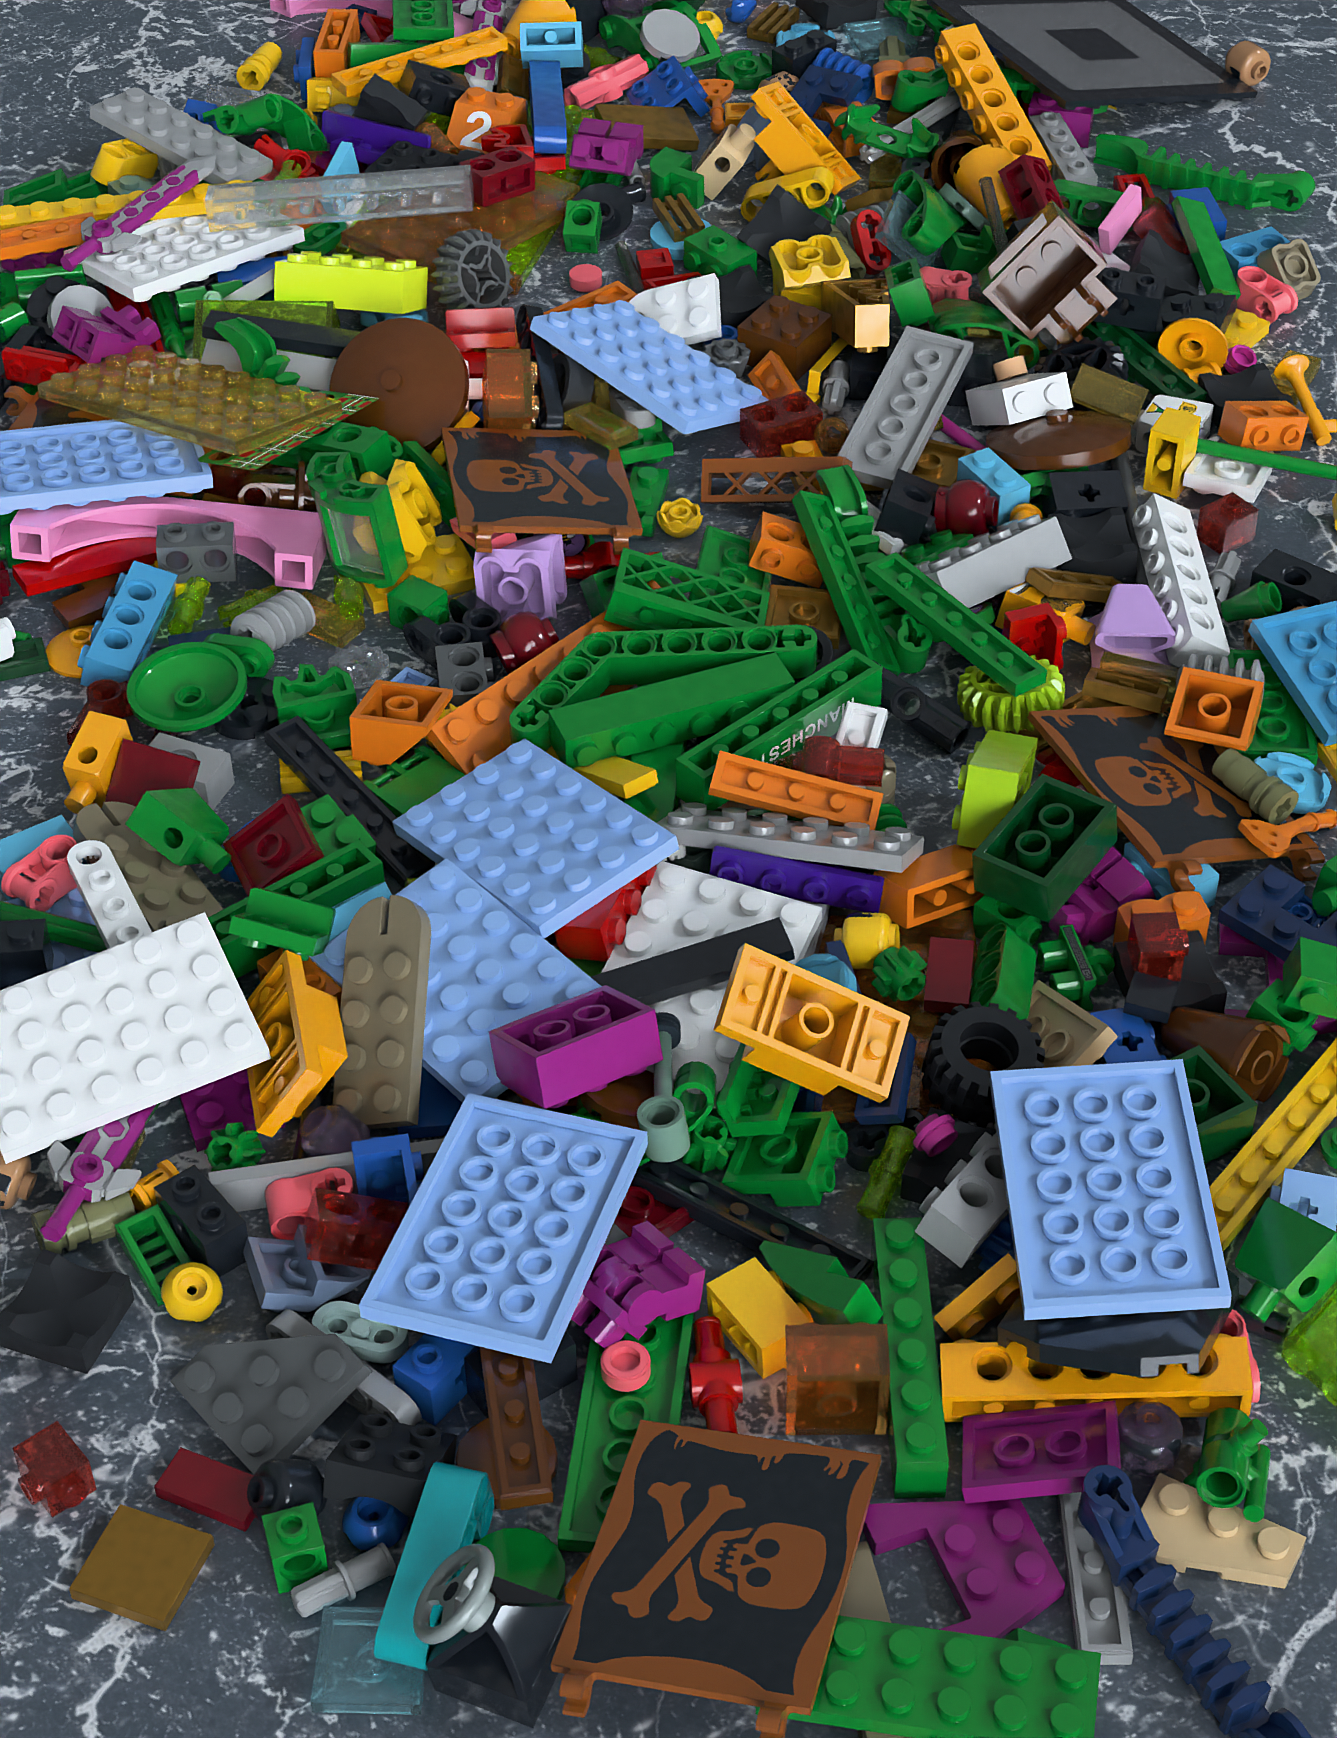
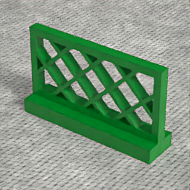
(642, 608)

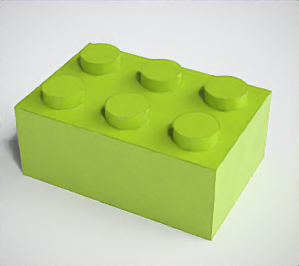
(992, 784)

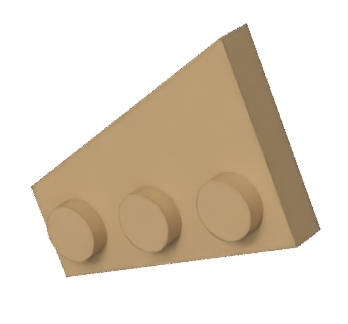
(1066, 1030)
(1218, 1538)

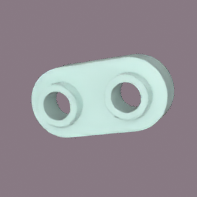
(362, 1334)

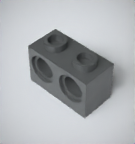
(198, 551)
(463, 670)

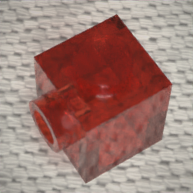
(1227, 523)
(1157, 944)
(53, 1470)

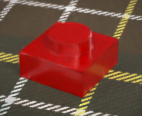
(654, 263)

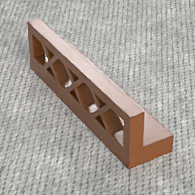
(763, 468)

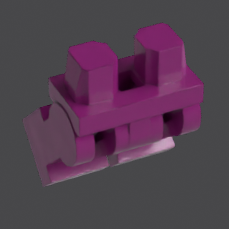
(604, 149)
(105, 334)
(1097, 899)
(636, 1284)

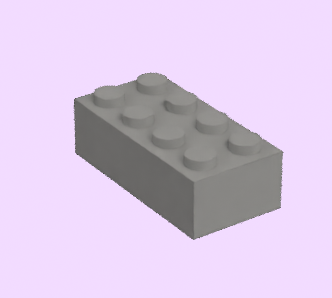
(998, 559)

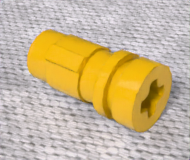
(258, 68)

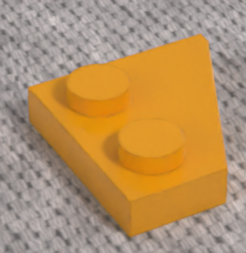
(981, 1301)

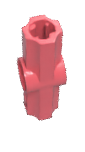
(606, 82)

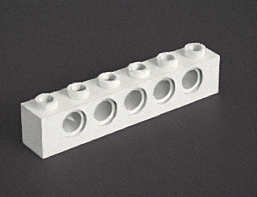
(1180, 580)

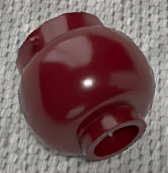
(965, 508)
(522, 639)

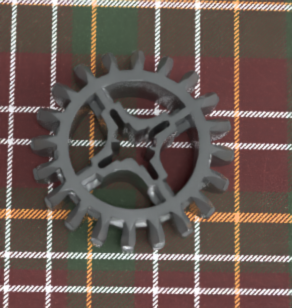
(472, 271)

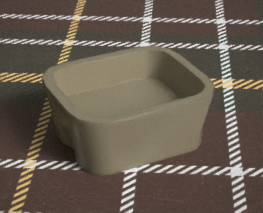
(1292, 265)

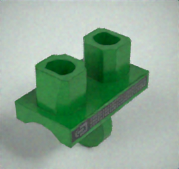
(1080, 966)

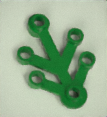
(910, 10)

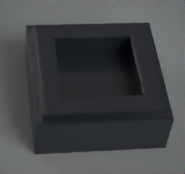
(1151, 997)

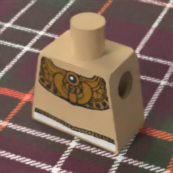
(729, 153)

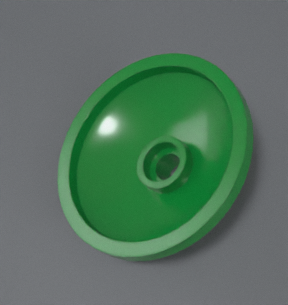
(187, 686)

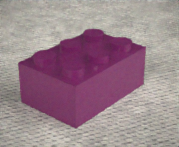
(576, 1046)

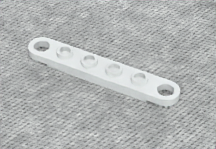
(106, 894)

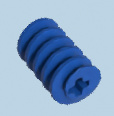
(837, 61)

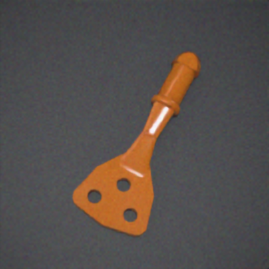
(718, 92)
(1275, 839)

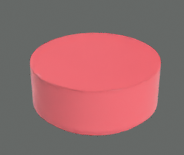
(585, 278)
(625, 1366)

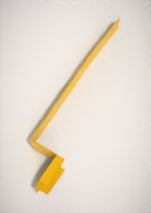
(821, 364)

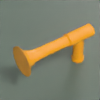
(1293, 370)

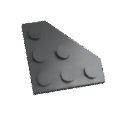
(270, 1391)

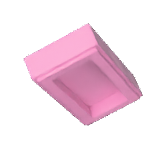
(1120, 219)

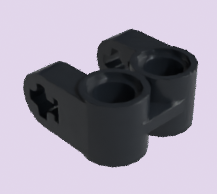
(472, 624)

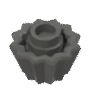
(728, 354)

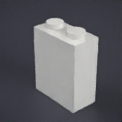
(1019, 398)

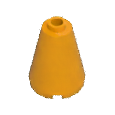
(535, 12)
(981, 163)

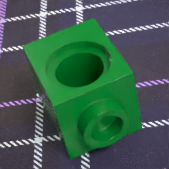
(582, 237)
(417, 598)
(991, 912)
(1296, 1022)
(294, 1546)

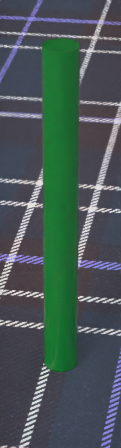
(1267, 459)

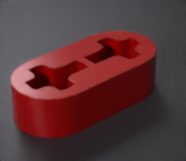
(866, 242)

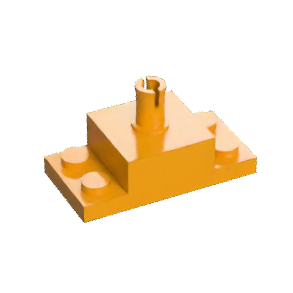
(795, 140)
(810, 1027)
(303, 1042)

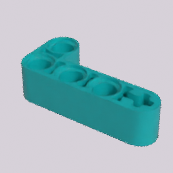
(450, 1514)

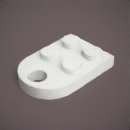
(684, 308)
(1222, 476)

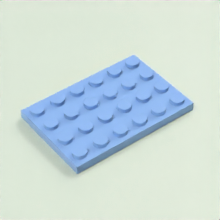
(649, 365)
(94, 464)
(536, 836)
(480, 976)
(1107, 1191)
(505, 1227)

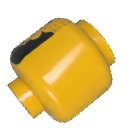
(866, 937)

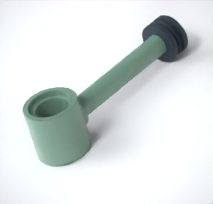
(663, 1114)

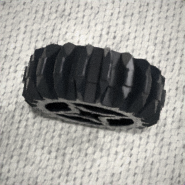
(1093, 353)

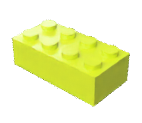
(351, 282)

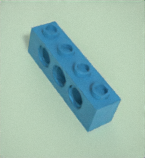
(128, 624)

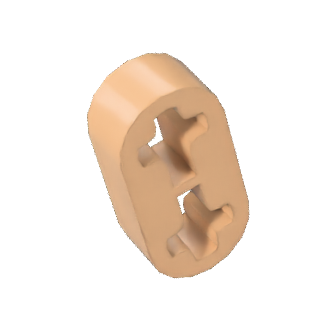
(1009, 368)

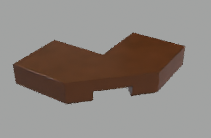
(87, 604)

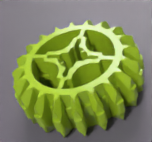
(996, 709)

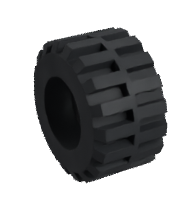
(983, 1035)

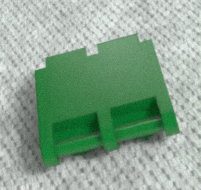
(416, 784)

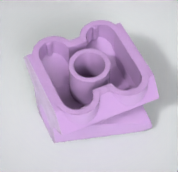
(523, 576)
(1131, 626)

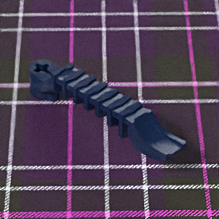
(1130, 1551)

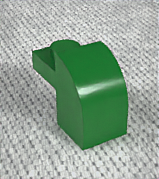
(673, 174)

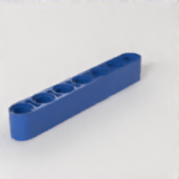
(547, 107)

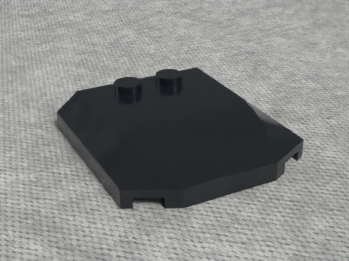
(1120, 1342)

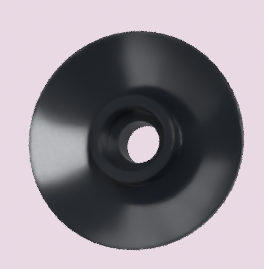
(614, 205)

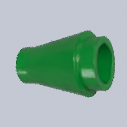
(1253, 603)

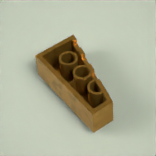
(858, 311)

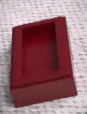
(948, 974)
(207, 1488)

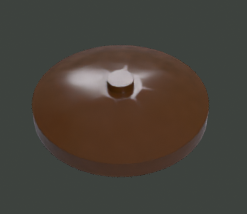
(413, 374)
(1061, 440)

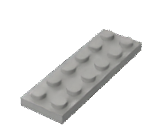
(178, 136)
(905, 405)
(798, 840)

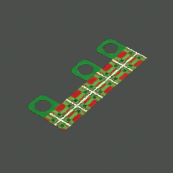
(260, 456)

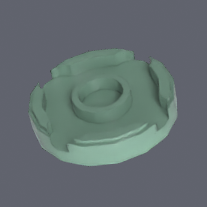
(963, 206)

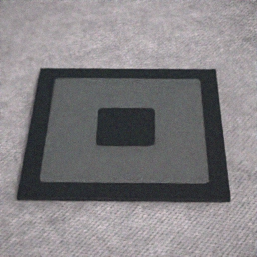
(1094, 52)

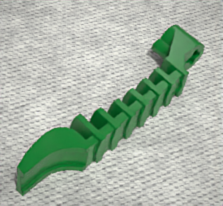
(916, 88)
(1275, 190)
(260, 360)
(907, 638)

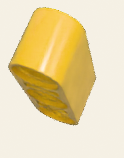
(123, 159)
(797, 184)

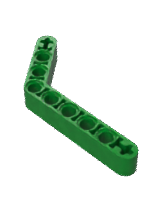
(651, 658)

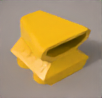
(803, 265)
(413, 505)

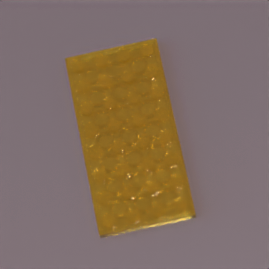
(190, 400)

